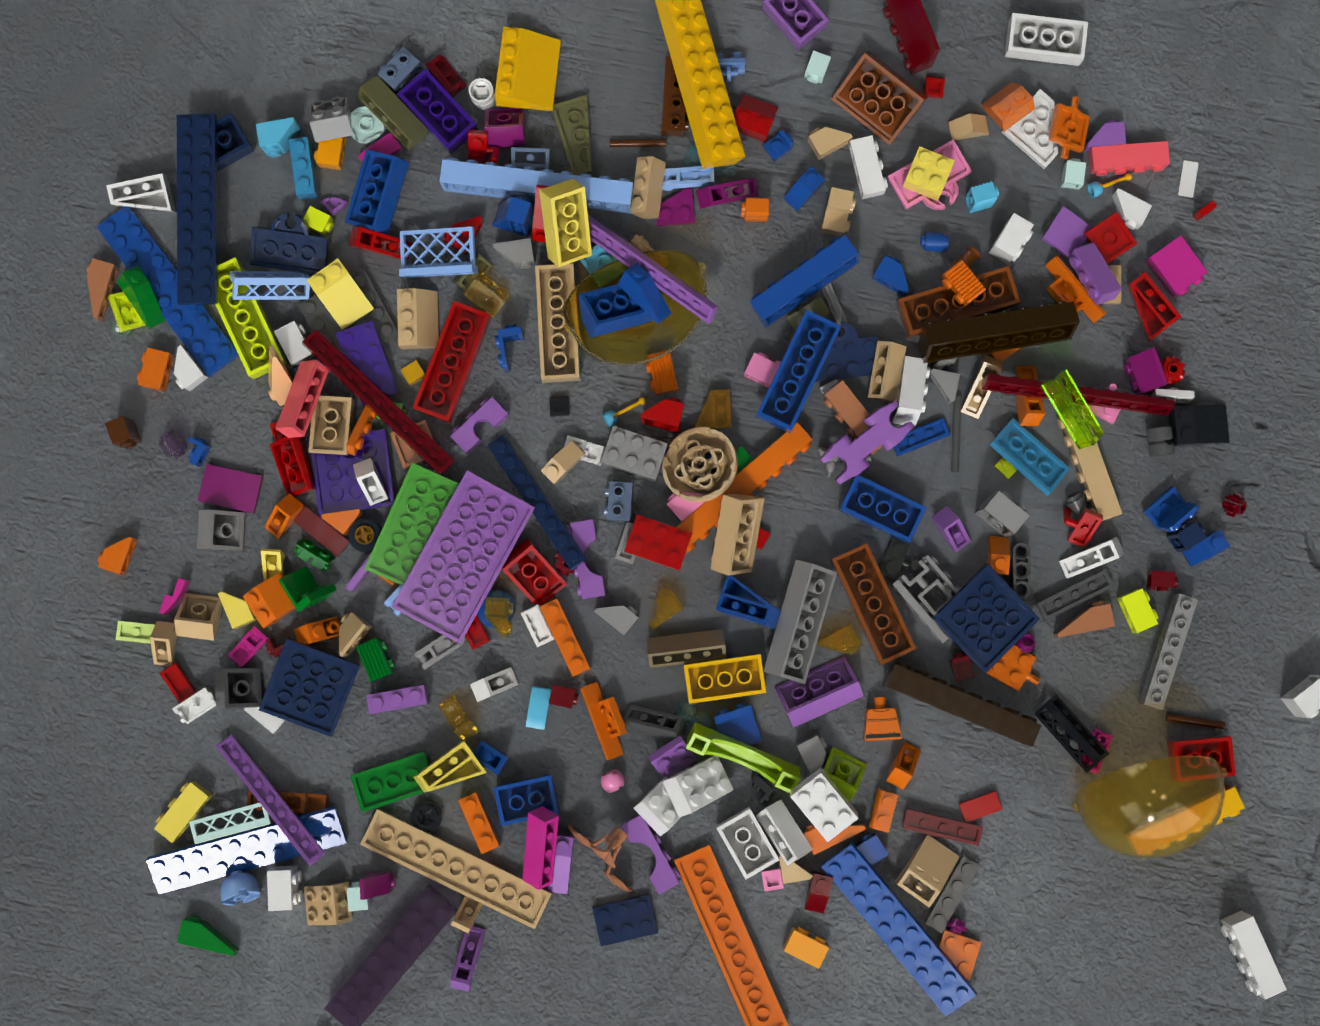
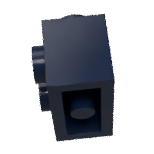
(1187, 536)

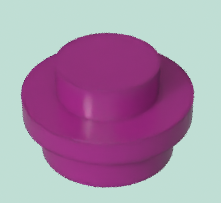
(1026, 643)
(956, 926)

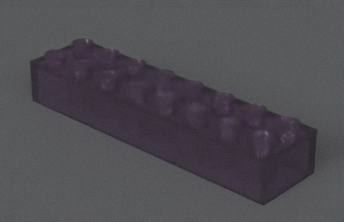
(391, 958)

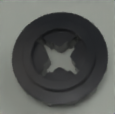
(417, 817)

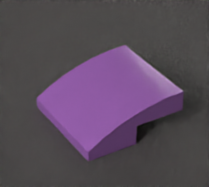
(1066, 232)

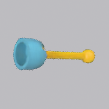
(1096, 188)
(611, 417)

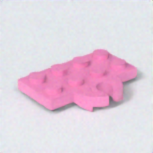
(951, 190)

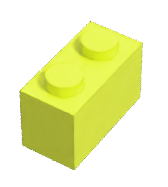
(1138, 610)

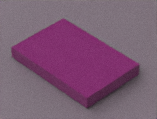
(230, 488)

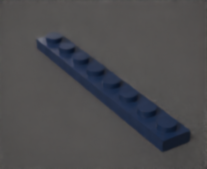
(533, 495)

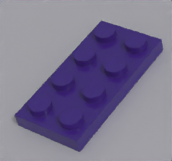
(366, 353)

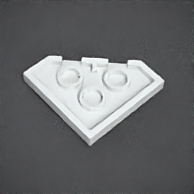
(1033, 131)

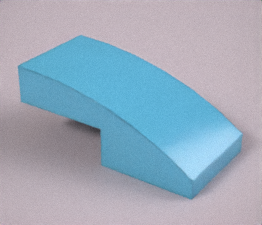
(538, 707)

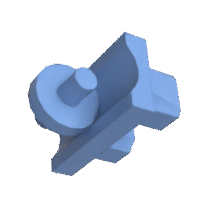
(731, 66)

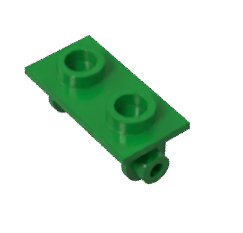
(306, 549)

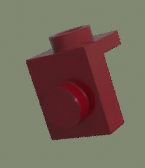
(560, 565)
(272, 649)

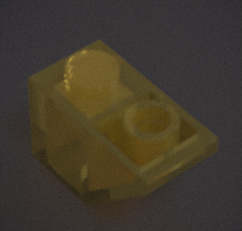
(498, 614)

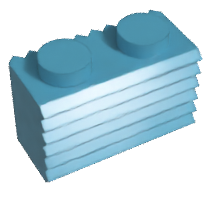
(981, 197)

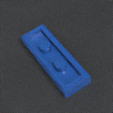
(922, 436)

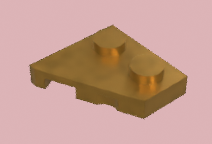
(716, 411)

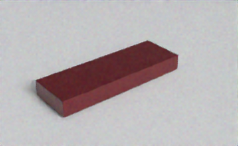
(321, 531)

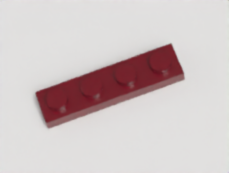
(942, 827)

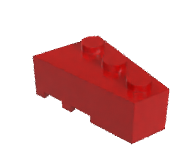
(1151, 306)

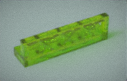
(1072, 413)

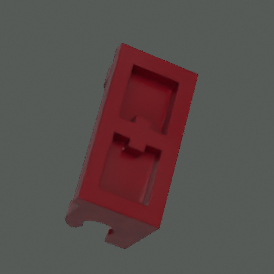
(446, 75)

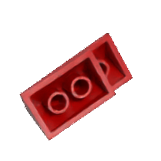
(292, 462)

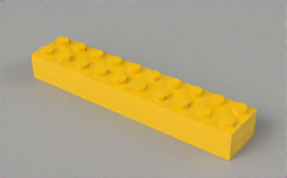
(701, 82)

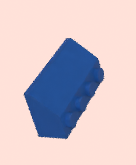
(377, 191)
(610, 311)

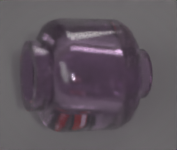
(173, 444)

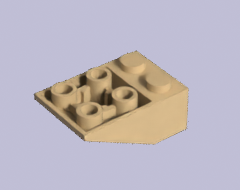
(927, 870)

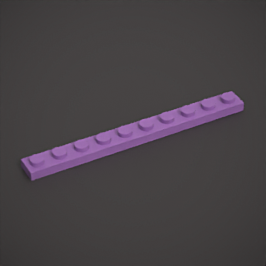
(663, 278)

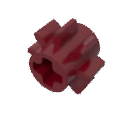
(1234, 504)

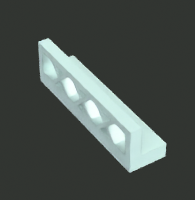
(229, 829)

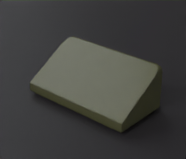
(465, 281)

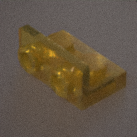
(487, 294)

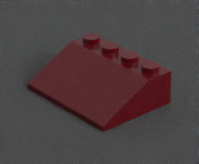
(913, 33)

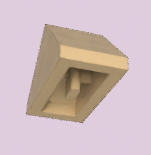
(968, 127)
(793, 872)

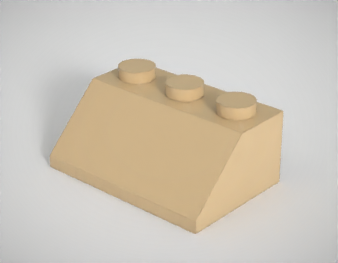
(417, 318)

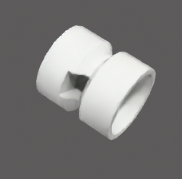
(482, 93)

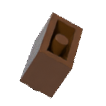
(123, 432)

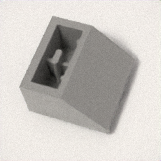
(330, 119)

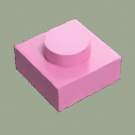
(772, 879)

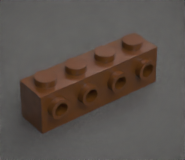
(673, 106)

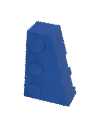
(515, 216)
(746, 604)

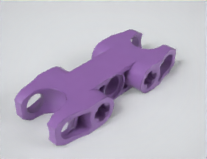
(854, 451)

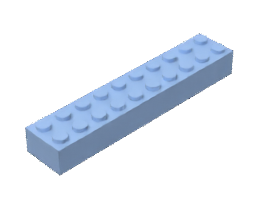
(513, 182)

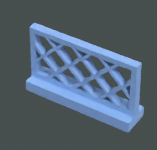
(434, 268)

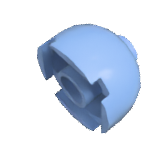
(239, 887)

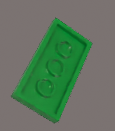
(389, 782)

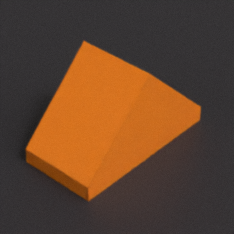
(342, 520)

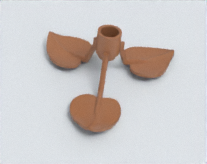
(613, 841)

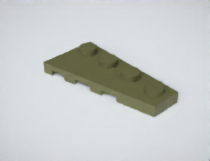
(573, 128)

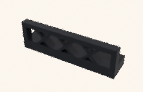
(1074, 730)

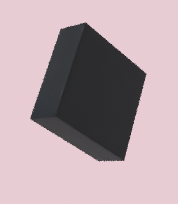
(559, 406)

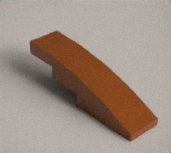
(297, 801)

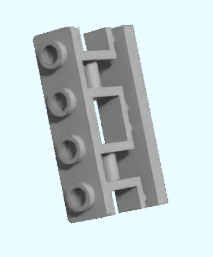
(921, 609)

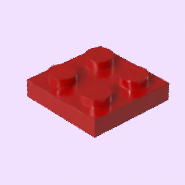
(1111, 237)

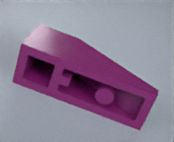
(727, 193)
(376, 884)

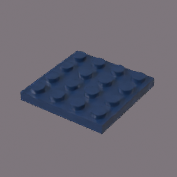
(985, 618)
(309, 687)

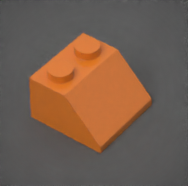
(1009, 105)
(269, 601)

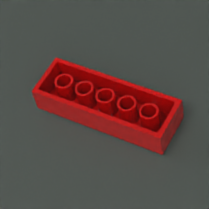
(452, 362)

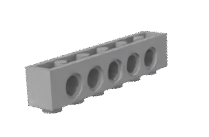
(1168, 651)

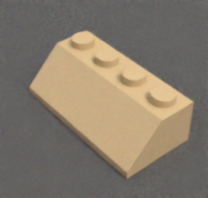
(737, 534)

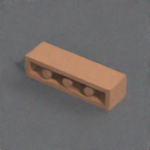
(847, 409)

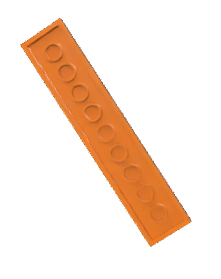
(729, 939)

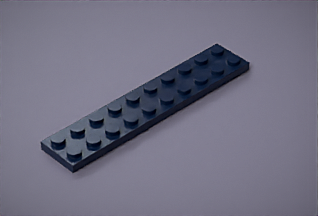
(197, 209)

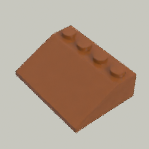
(879, 97)

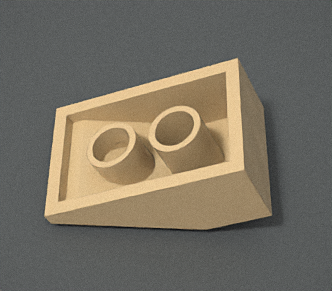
(331, 425)

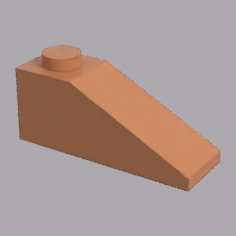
(101, 281)
(1091, 619)

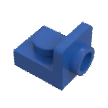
(779, 145)
(199, 453)

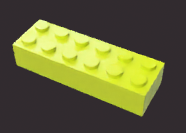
(246, 323)

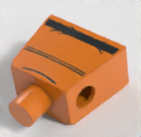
(881, 722)

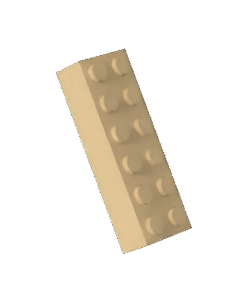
(557, 348)

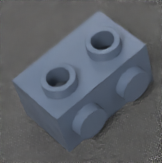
(399, 70)
(530, 157)
(619, 501)

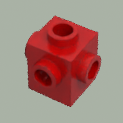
(1174, 363)

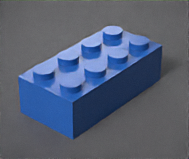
(882, 509)

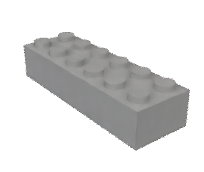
(800, 621)

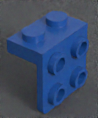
(510, 334)
(1170, 510)
(738, 724)

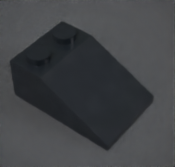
(1199, 425)

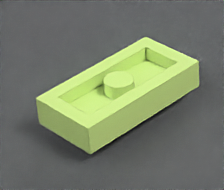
(134, 631)

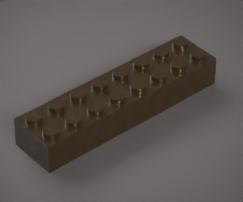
(998, 331)
(963, 705)

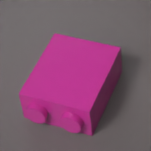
(1177, 267)

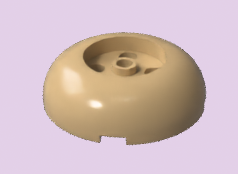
(693, 446)

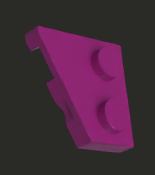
(677, 210)

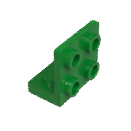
(304, 590)

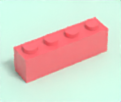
(1128, 157)
(302, 399)

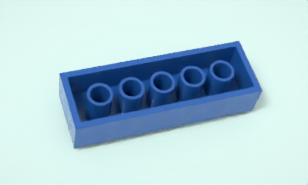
(805, 280)
(798, 371)

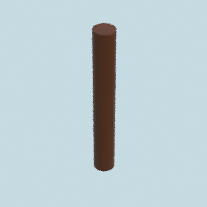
(638, 143)
(1195, 721)

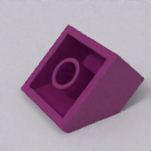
(505, 127)
(1145, 372)

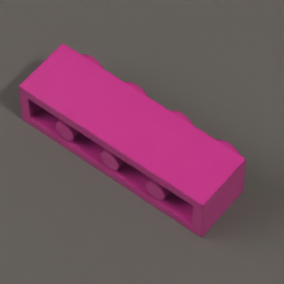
(540, 847)

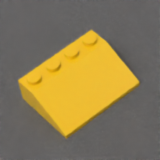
(527, 70)

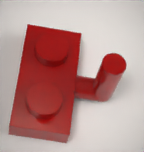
(479, 149)
(1084, 527)

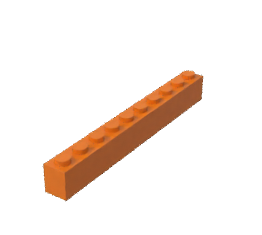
(748, 480)

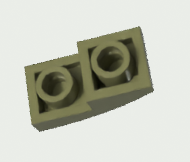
(816, 306)

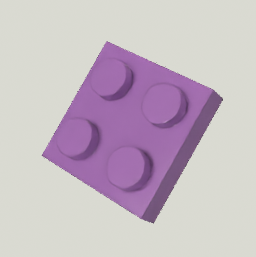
(672, 758)

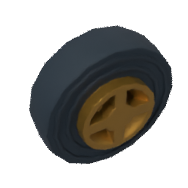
(359, 534)

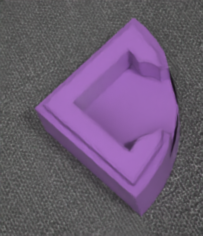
(334, 204)

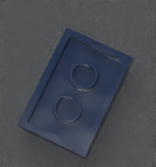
(625, 920)

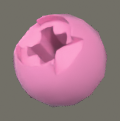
(612, 781)

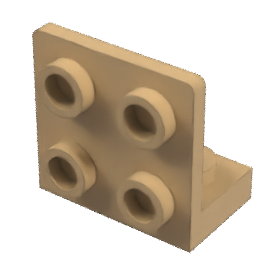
(327, 904)

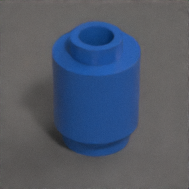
(934, 241)

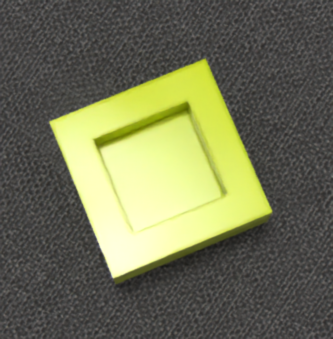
(1005, 468)

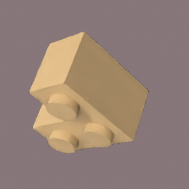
(838, 207)

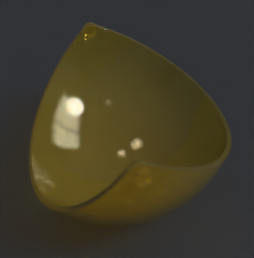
(644, 341)
(1154, 805)

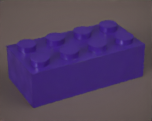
(437, 111)

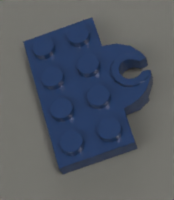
(288, 247)
(849, 356)

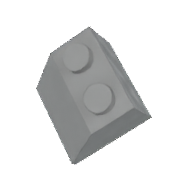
(220, 530)

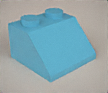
(275, 135)

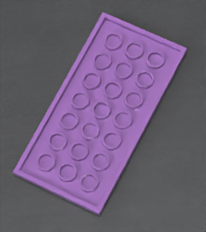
(463, 557)

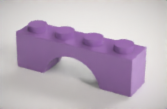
(590, 583)
(663, 875)

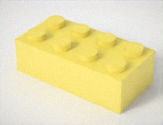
(566, 222)

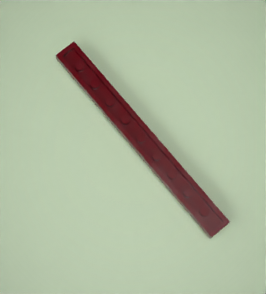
(1092, 396)
(378, 402)

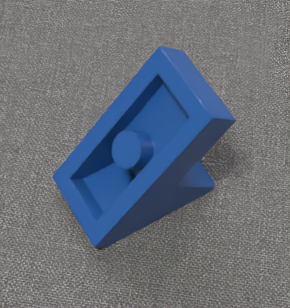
(490, 757)

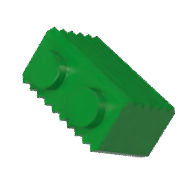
(375, 659)

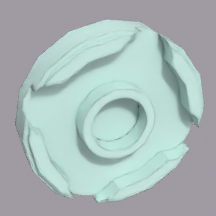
(366, 126)

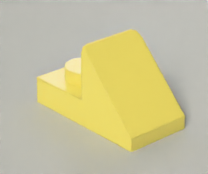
(272, 562)

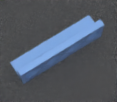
(269, 278)

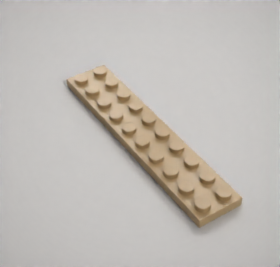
(455, 868)

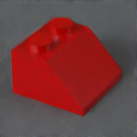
(755, 117)

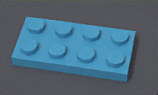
(1030, 456)

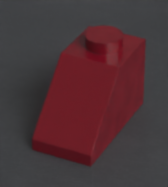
(818, 892)

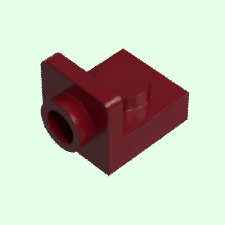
(961, 667)

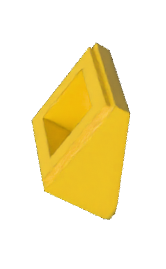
(413, 373)

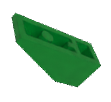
(141, 296)
(202, 935)

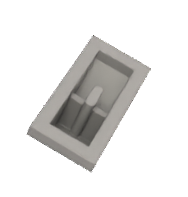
(946, 383)

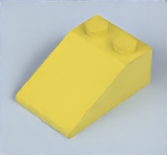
(340, 294)

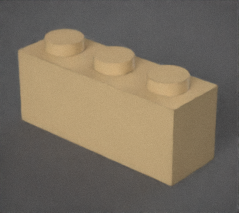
(647, 187)
(887, 371)

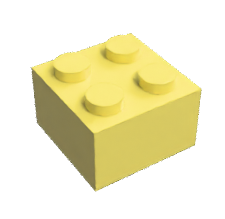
(928, 173)

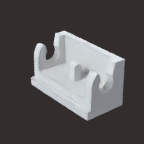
(196, 705)

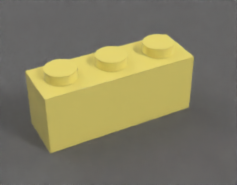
(182, 810)

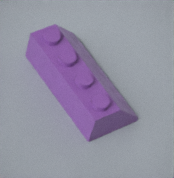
(823, 692)

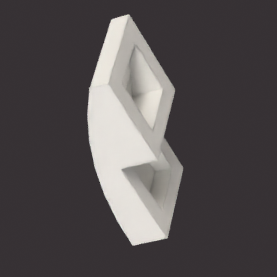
(593, 451)

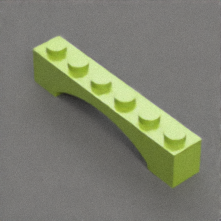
(710, 742)

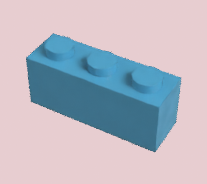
(303, 168)

